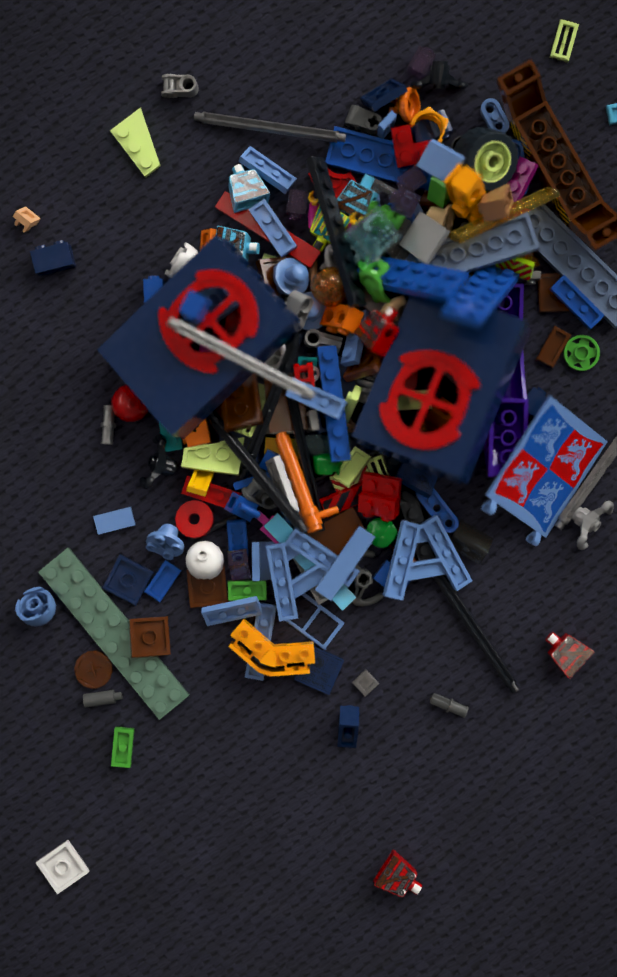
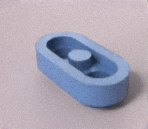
(496, 117)

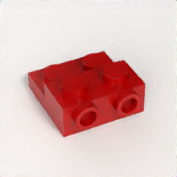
(380, 496)

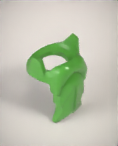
(371, 279)

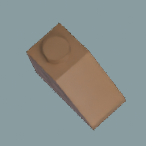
(496, 203)

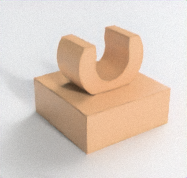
(25, 217)

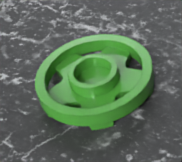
(581, 353)

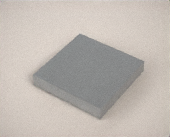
(424, 237)

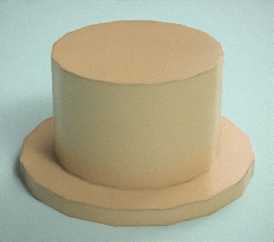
(443, 216)

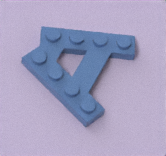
(404, 569)
(284, 586)

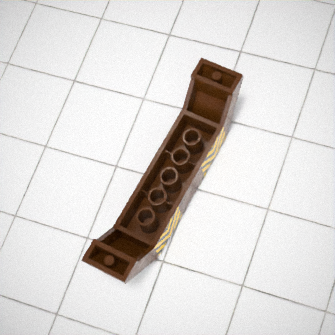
(558, 162)

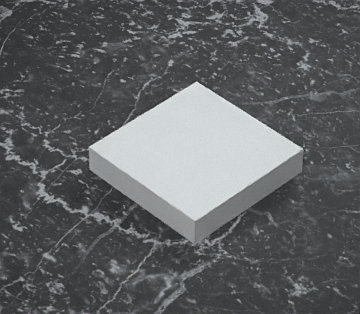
(62, 866)

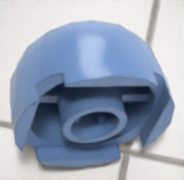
(36, 607)

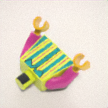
(317, 225)

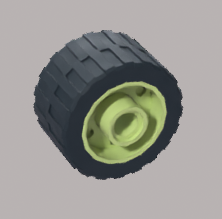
(489, 154)

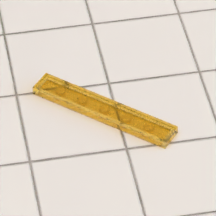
(518, 208)

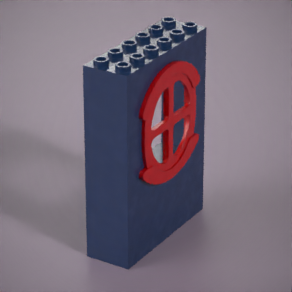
(479, 362)
(160, 365)

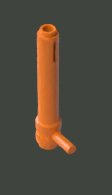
(308, 510)

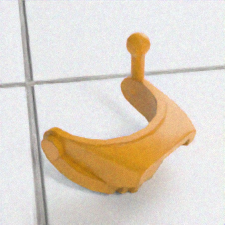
(430, 114)

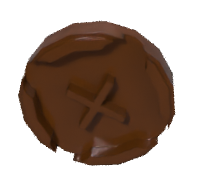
(93, 669)

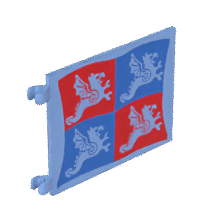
(545, 469)

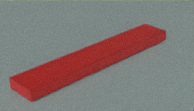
(304, 252)

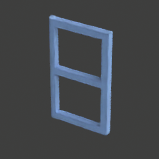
(303, 630)

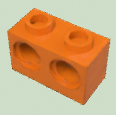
(341, 319)

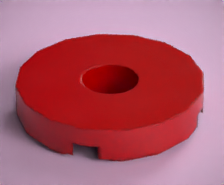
(183, 519)

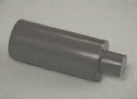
(101, 698)

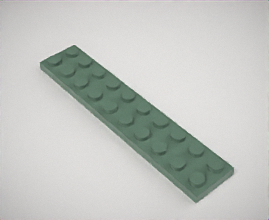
(111, 632)

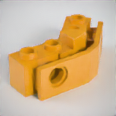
(465, 192)
(270, 653)

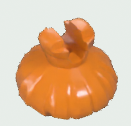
(407, 105)

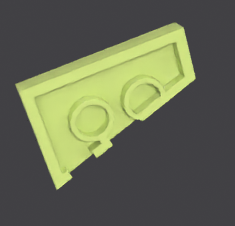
(137, 142)
(212, 458)

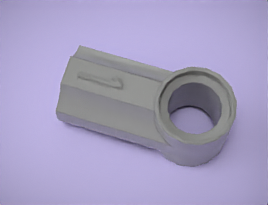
(323, 340)

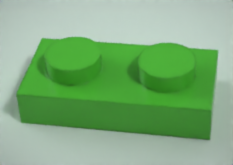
(247, 588)
(122, 747)

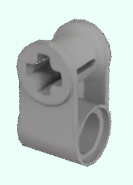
(175, 85)
(300, 305)

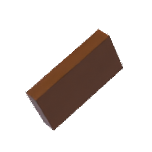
(553, 347)

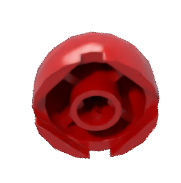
(127, 405)

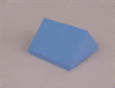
(439, 160)

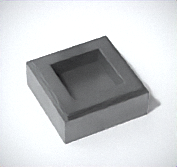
(365, 682)

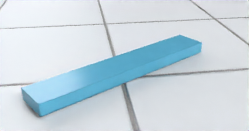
(281, 531)

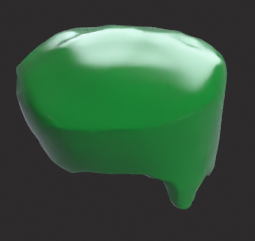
(323, 465)
(383, 531)

